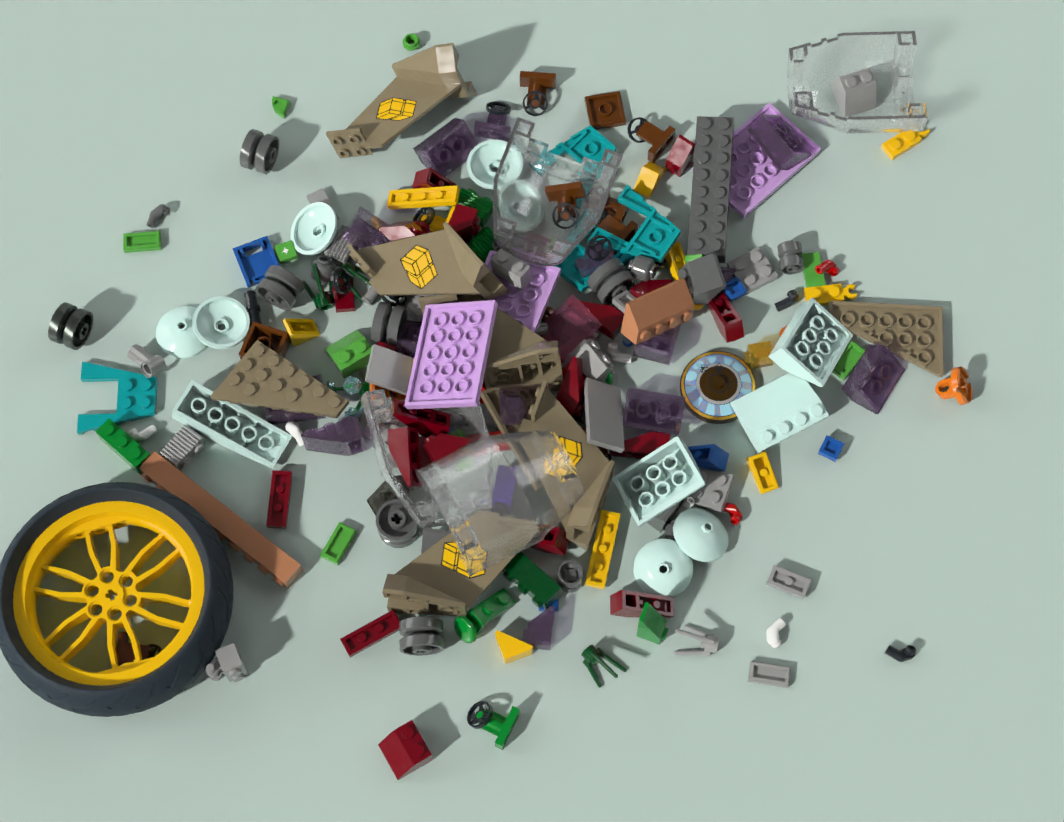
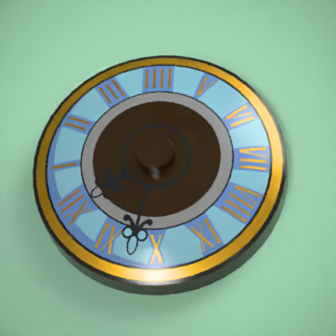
(713, 383)

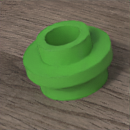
(411, 38)

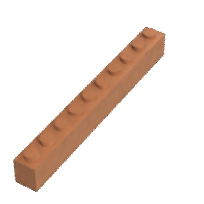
(224, 521)

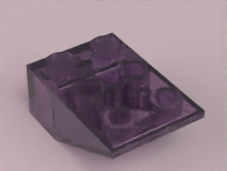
(659, 347)
(336, 438)

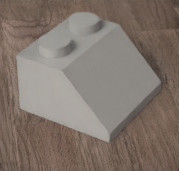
(855, 92)

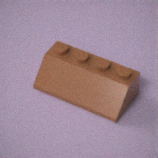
(657, 312)

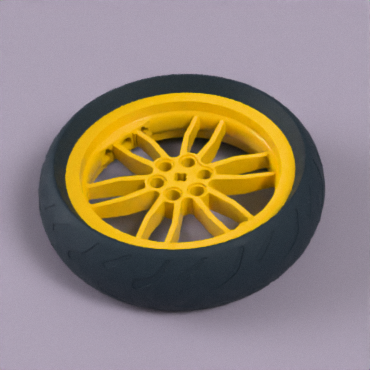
(135, 684)

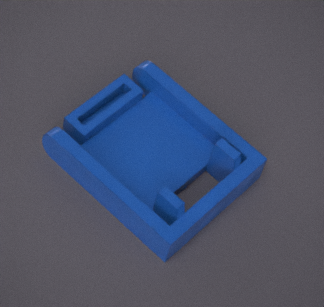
(255, 265)

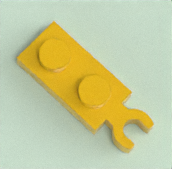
(902, 143)
(827, 293)

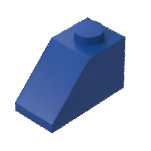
(710, 457)

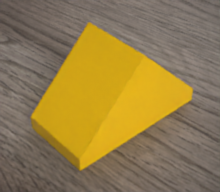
(649, 179)
(300, 330)
(512, 648)

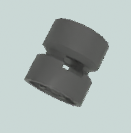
(790, 257)
(570, 576)

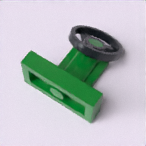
(494, 722)

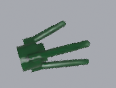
(352, 271)
(324, 300)
(594, 656)

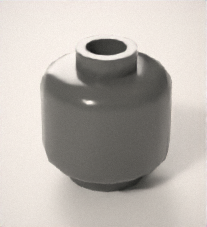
(325, 266)
(643, 268)

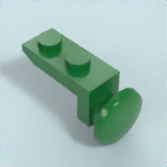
(479, 616)

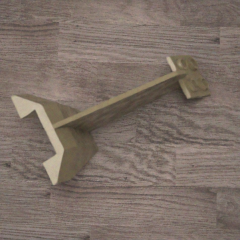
(515, 354)

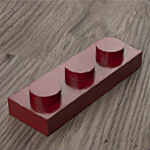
(279, 499)
(371, 633)

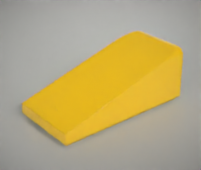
(762, 472)

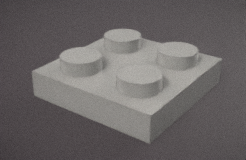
(753, 270)
(715, 492)

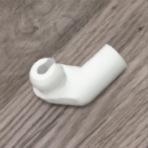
(616, 354)
(295, 430)
(144, 434)
(688, 503)
(773, 633)

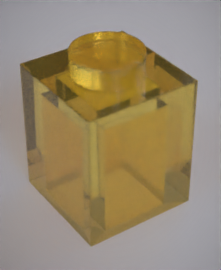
(758, 354)

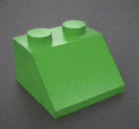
(349, 353)

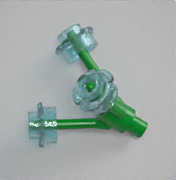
(351, 385)

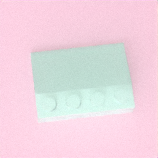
(811, 343)
(778, 411)
(659, 480)

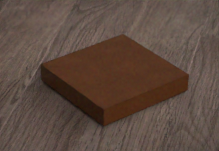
(605, 110)

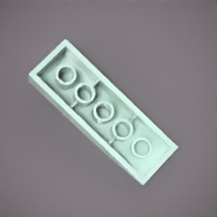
(230, 425)

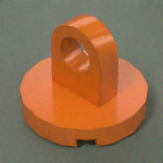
(958, 386)

